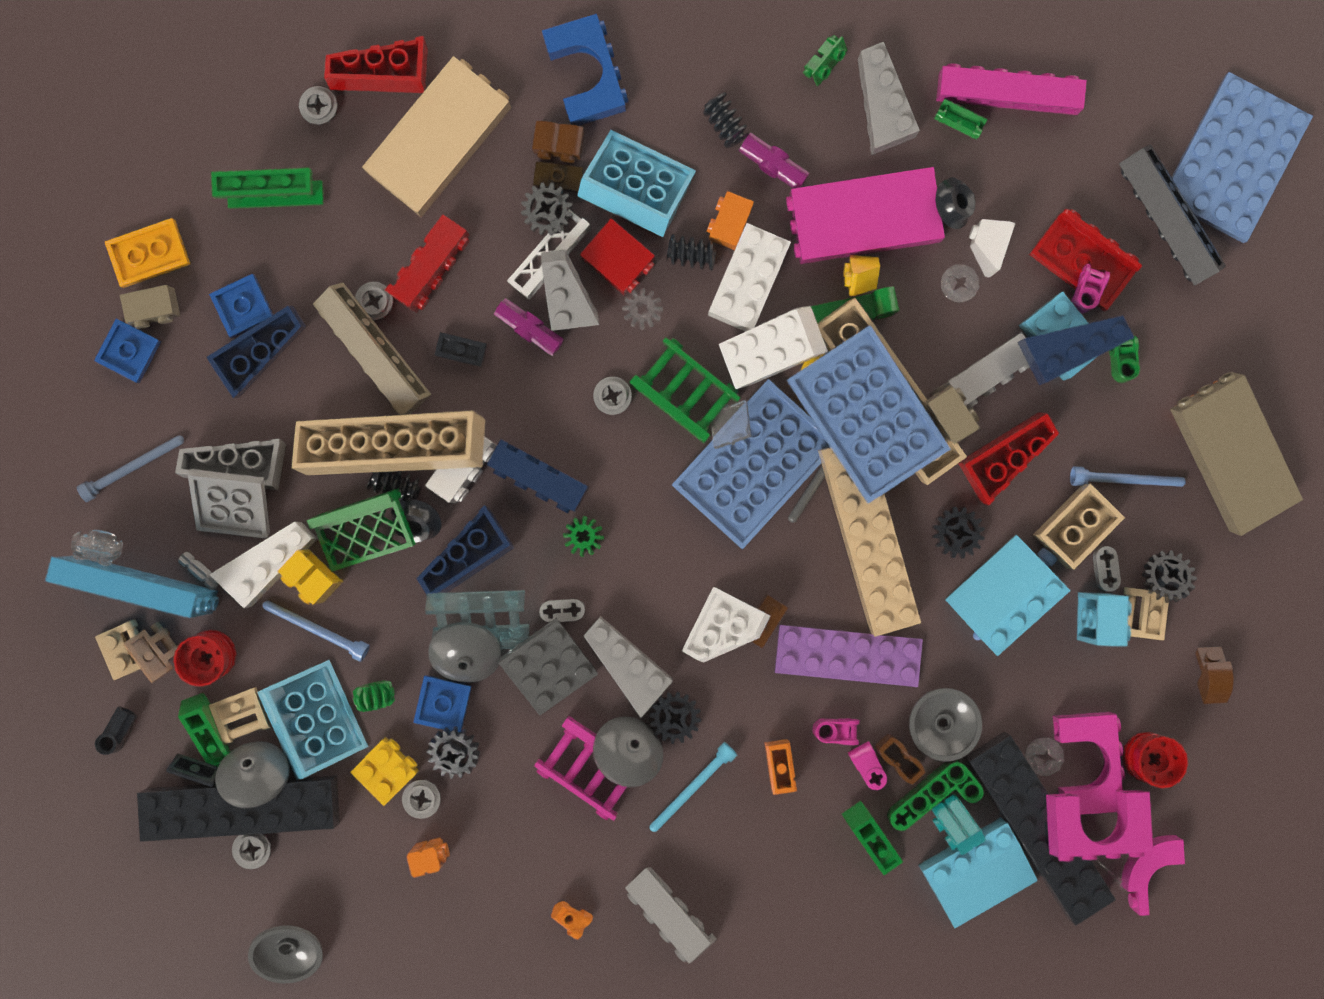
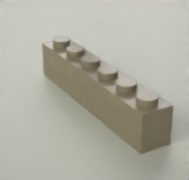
(371, 349)

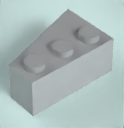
(565, 294)

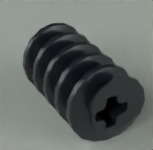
(724, 120)
(691, 252)
(387, 481)

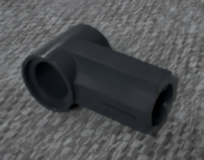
(117, 730)

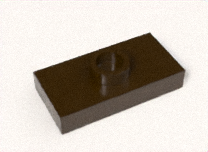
(561, 175)

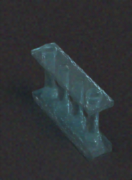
(482, 602)

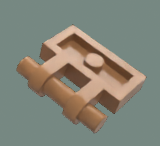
(148, 655)

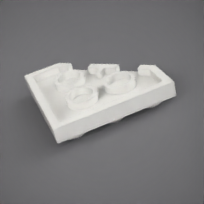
(723, 626)

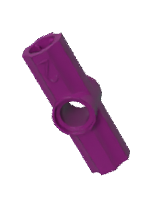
(773, 161)
(528, 327)

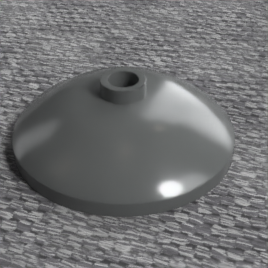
(465, 644)
(958, 734)
(620, 760)
(253, 784)
(285, 954)

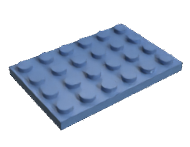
(1238, 156)
(868, 414)
(750, 481)

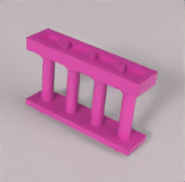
(573, 730)

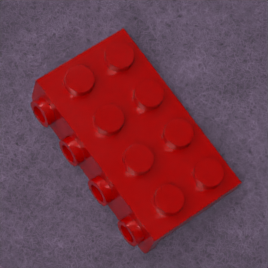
(1073, 244)

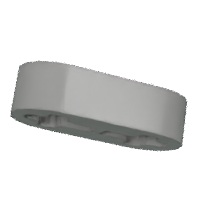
(1112, 567)
(561, 604)

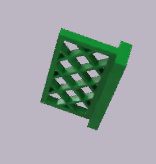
(360, 510)

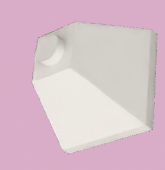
(990, 243)

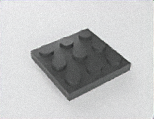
(547, 666)

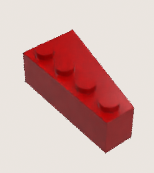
(380, 68)
(429, 264)
(1005, 457)

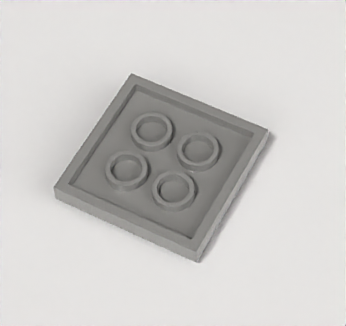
(229, 503)

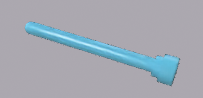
(724, 754)

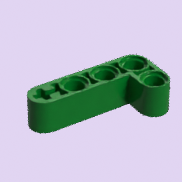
(878, 305)
(930, 798)

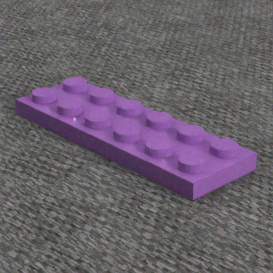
(848, 655)

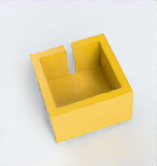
(309, 576)

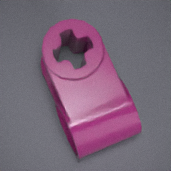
(1090, 284)
(841, 731)
(867, 763)

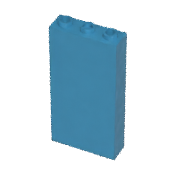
(133, 586)

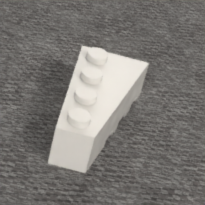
(257, 569)

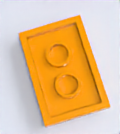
(147, 253)

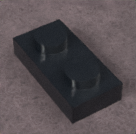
(460, 349)

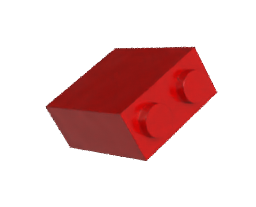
(618, 257)

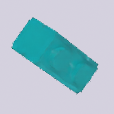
(958, 824)

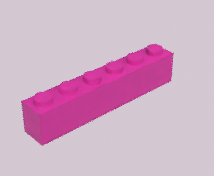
(1011, 90)

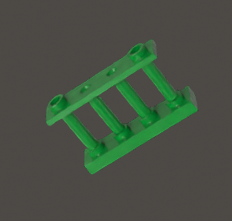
(267, 188)
(663, 398)

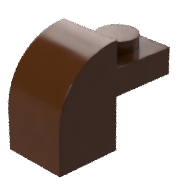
(1216, 675)

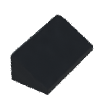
(193, 770)

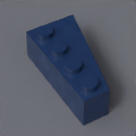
(1066, 349)
(254, 351)
(537, 475)
(470, 552)

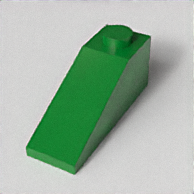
(201, 727)
(872, 838)

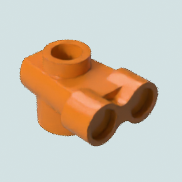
(571, 919)

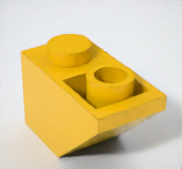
(861, 274)

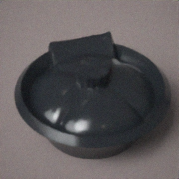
(954, 202)
(421, 518)

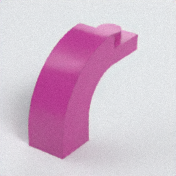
(1138, 870)

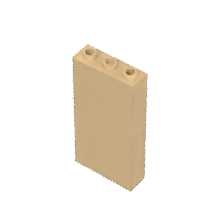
(438, 135)

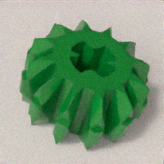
(585, 544)
(373, 696)

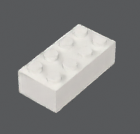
(749, 278)
(773, 347)

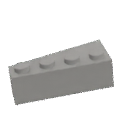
(989, 371)

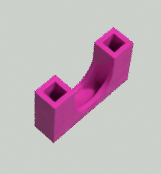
(1102, 730)
(1129, 837)

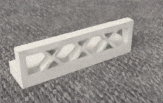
(567, 244)

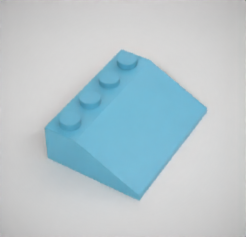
(636, 183)
(1007, 595)
(312, 719)
(981, 877)

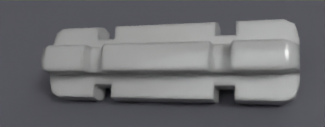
(198, 570)

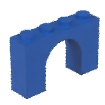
(587, 37)

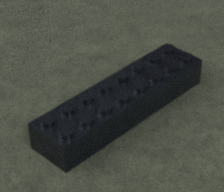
(1024, 807)
(202, 812)

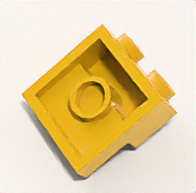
(385, 770)

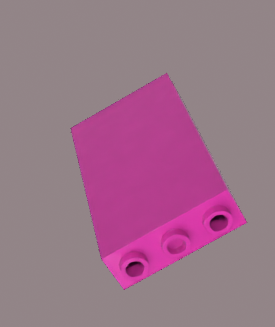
(865, 215)

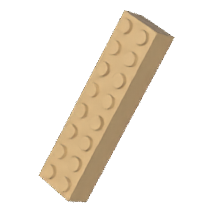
(852, 319)
(389, 443)
(871, 552)

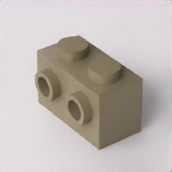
(150, 306)
(953, 414)

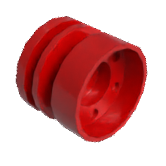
(191, 658)
(1167, 759)

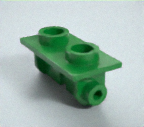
(833, 51)
(960, 118)

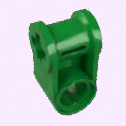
(1126, 355)

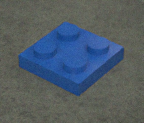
(241, 305)
(127, 351)
(442, 703)

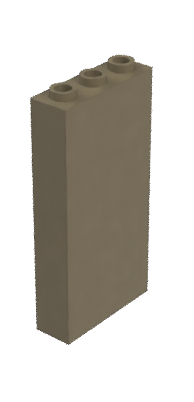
(1236, 453)

